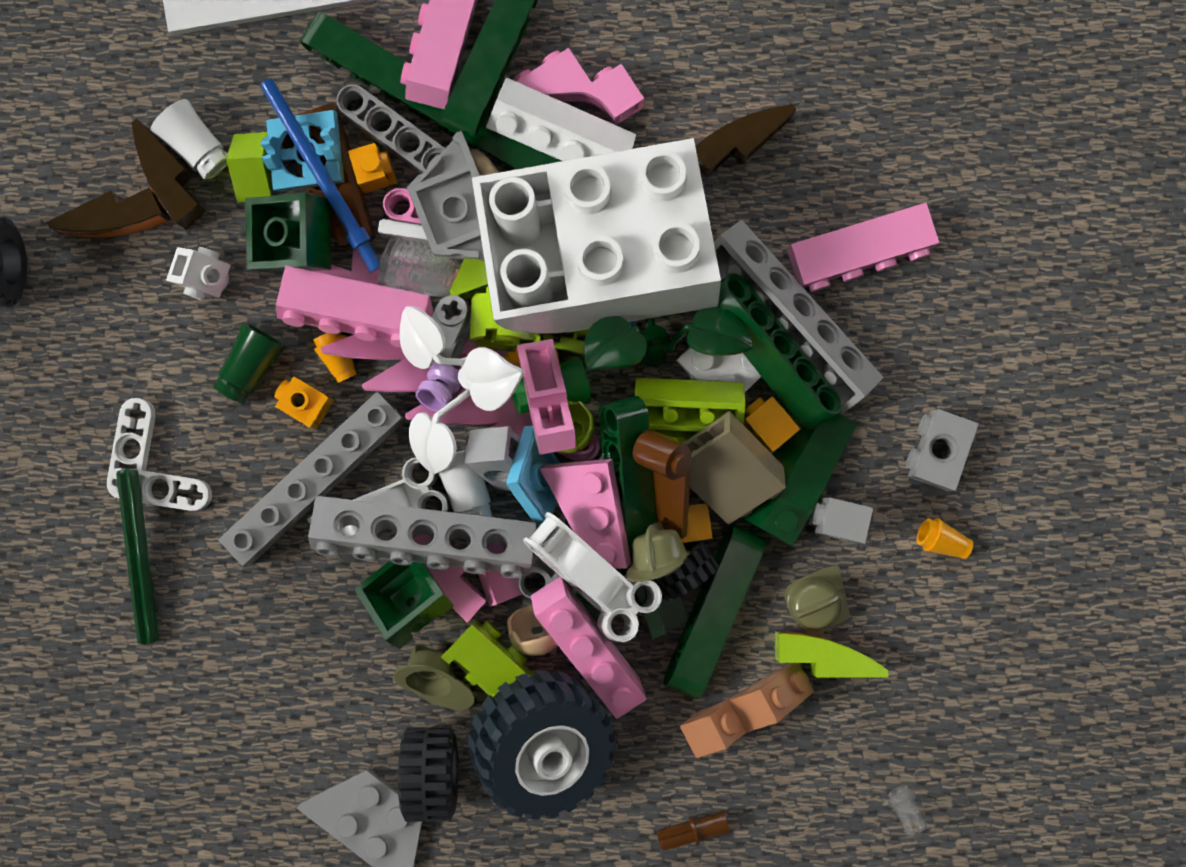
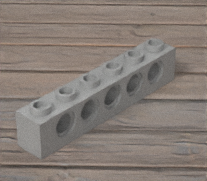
(813, 330)
(312, 478)
(407, 522)

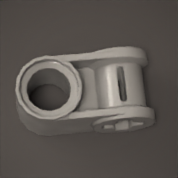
(456, 329)

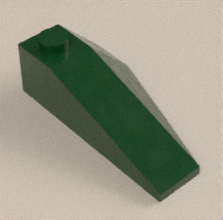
(807, 464)

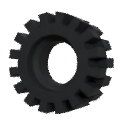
(693, 571)

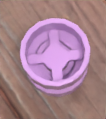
(439, 387)

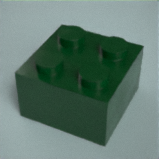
(288, 232)

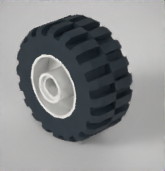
(541, 745)

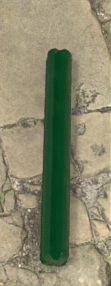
(137, 556)

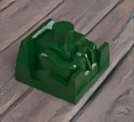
(402, 600)

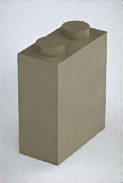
(732, 469)

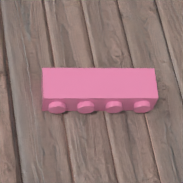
(437, 51)
(863, 246)
(344, 305)
(586, 648)

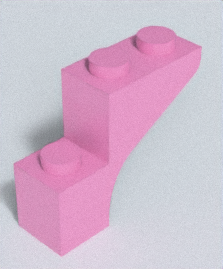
(566, 81)

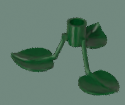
(616, 345)

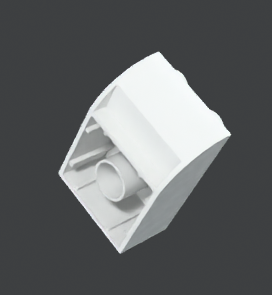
(598, 239)

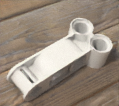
(403, 493)
(592, 577)

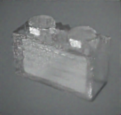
(416, 269)

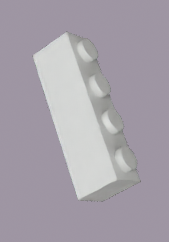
(554, 125)

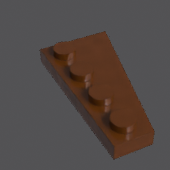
(349, 189)

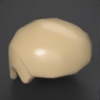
(521, 634)

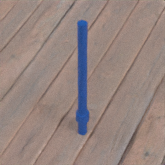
(357, 237)

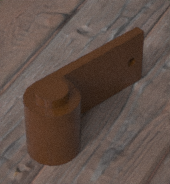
(671, 477)

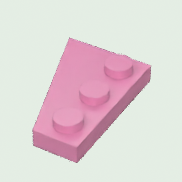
(592, 506)

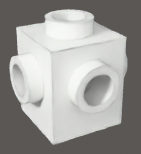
(199, 272)

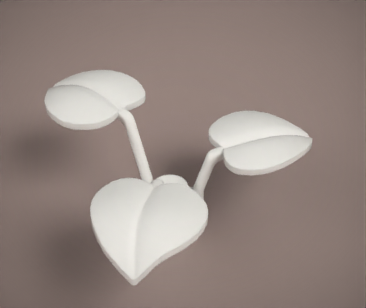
(483, 375)

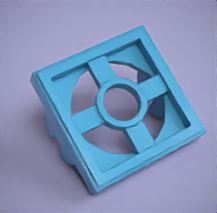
(331, 149)

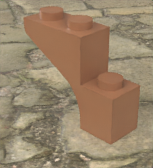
(749, 710)

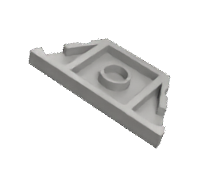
(447, 203)
(366, 820)

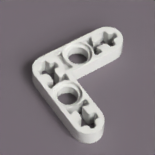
(147, 478)

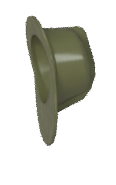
(656, 554)
(818, 600)
(434, 679)

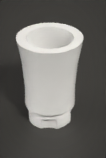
(190, 139)
(465, 488)

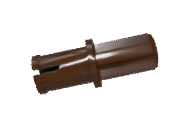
(693, 830)

